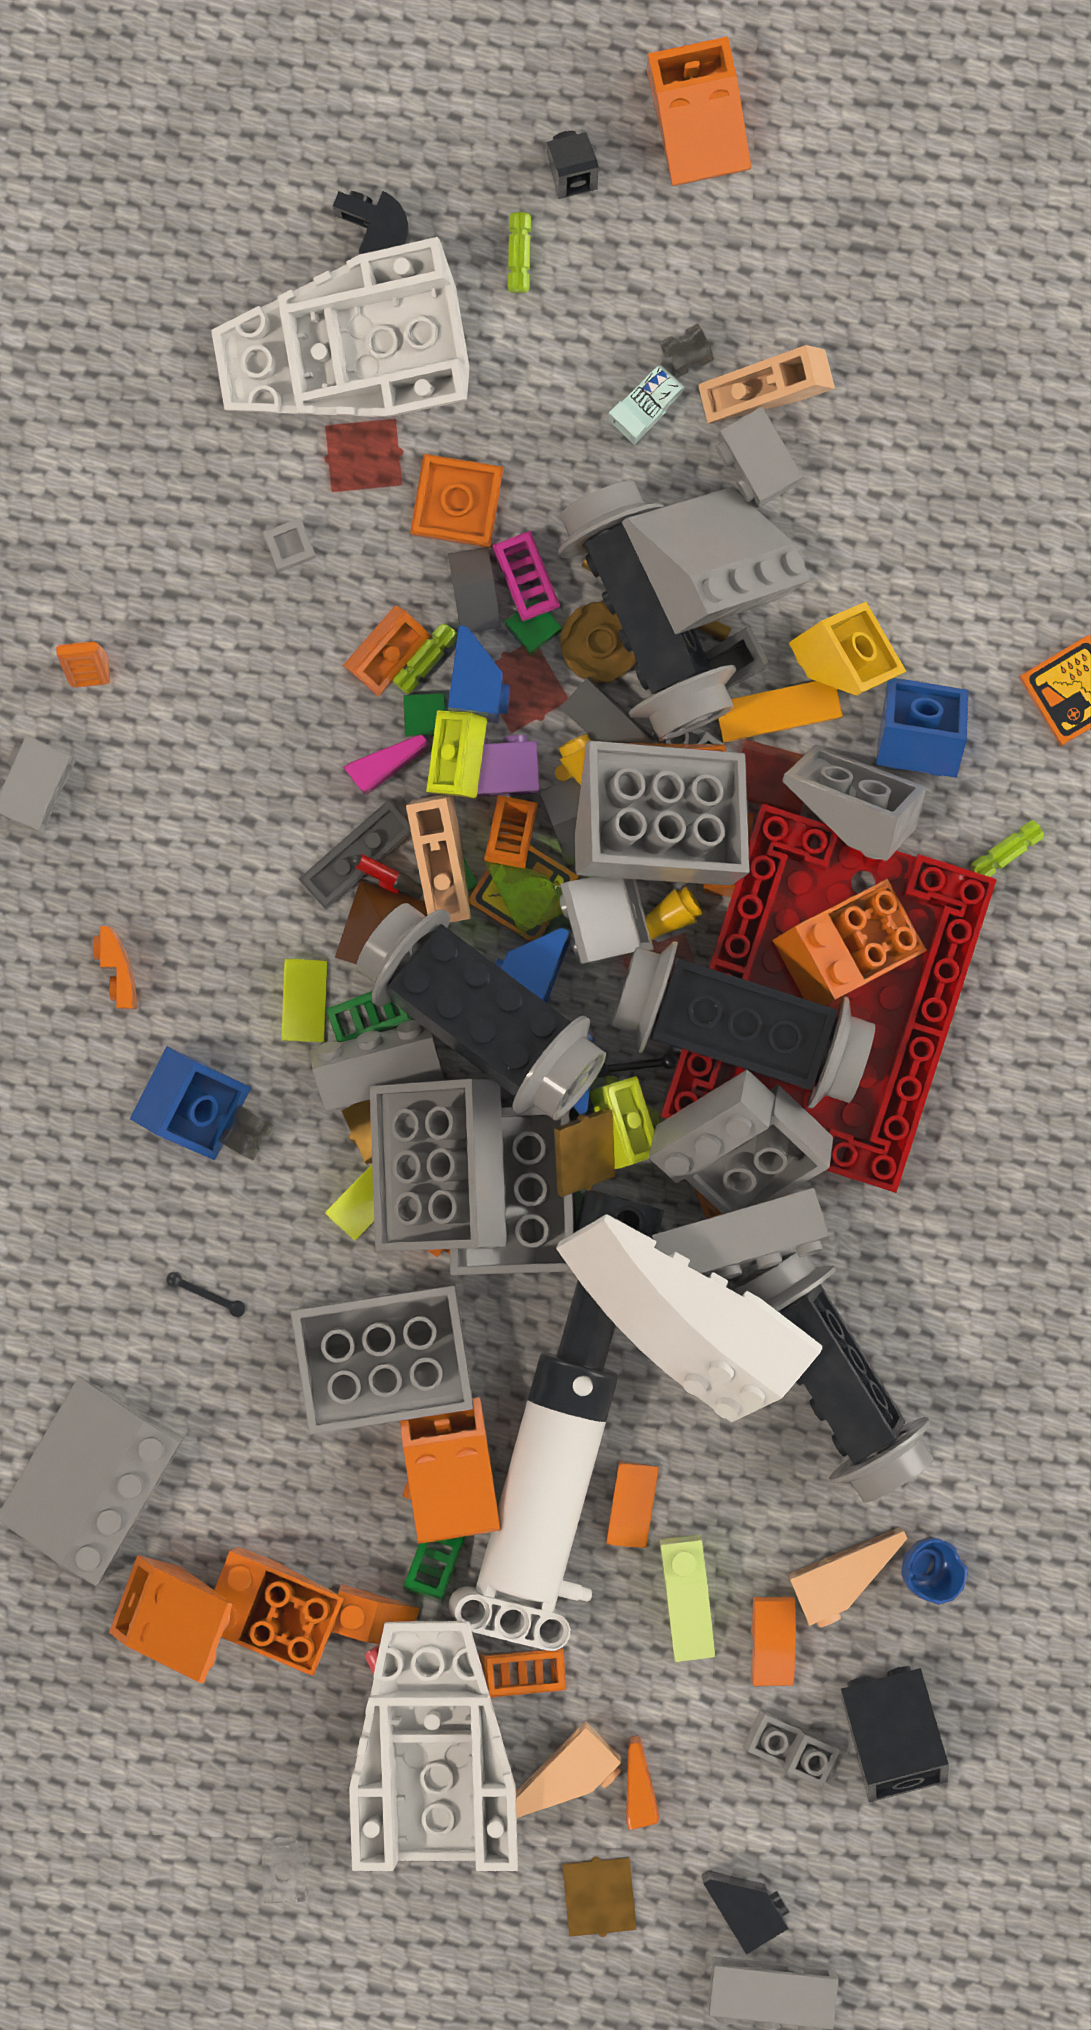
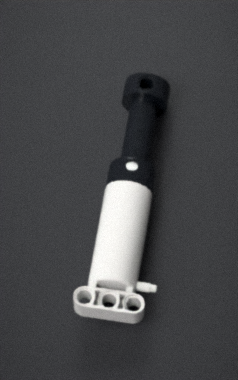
(552, 1465)

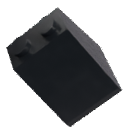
(895, 1733)

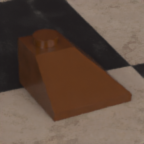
(367, 911)

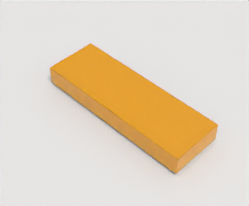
(780, 711)

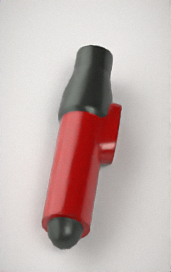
(388, 877)

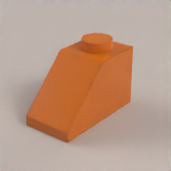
(365, 1614)

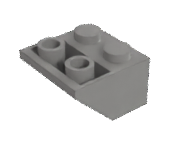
(605, 918)

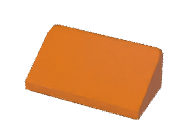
(386, 650)
(632, 1504)

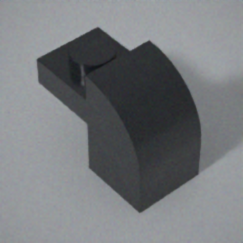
(384, 223)

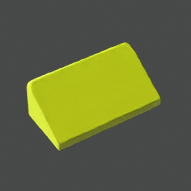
(456, 754)
(304, 1000)
(631, 1120)
(355, 1207)

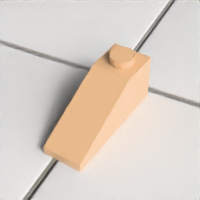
(767, 384)
(439, 855)
(838, 1580)
(569, 1772)

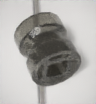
(691, 349)
(242, 1141)

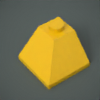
(848, 652)

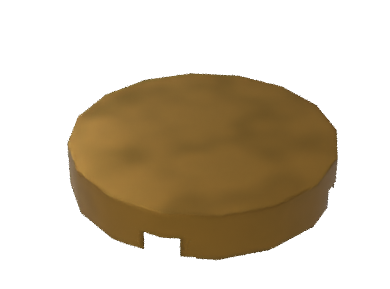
(596, 653)

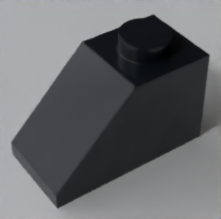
(572, 164)
(747, 1908)

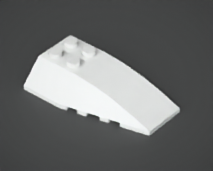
(352, 342)
(701, 1334)
(431, 1757)

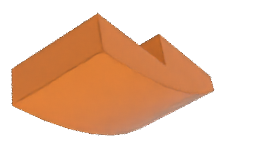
(112, 955)
(773, 1641)

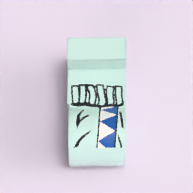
(645, 404)

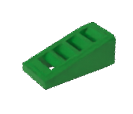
(376, 1024)
(427, 1590)

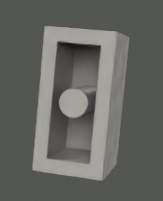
(758, 457)
(34, 783)

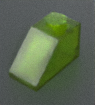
(527, 895)

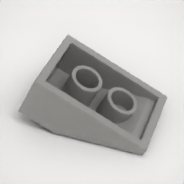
(857, 801)
(769, 1163)

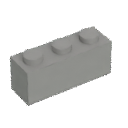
(374, 1059)
(712, 1126)
(772, 1994)

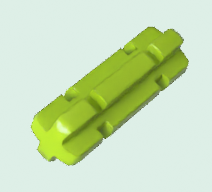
(519, 252)
(425, 658)
(1008, 849)

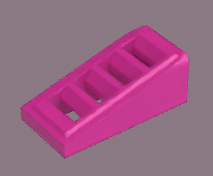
(516, 545)
(380, 766)

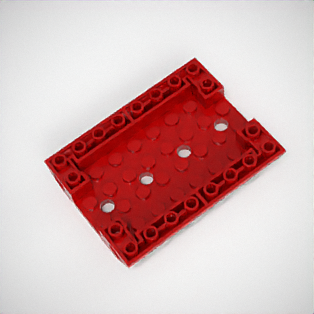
(798, 873)

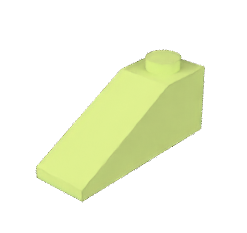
(687, 1597)

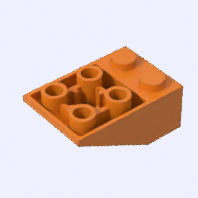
(699, 110)
(849, 944)
(450, 1474)
(277, 1610)
(171, 1617)

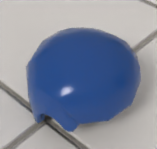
(946, 1577)

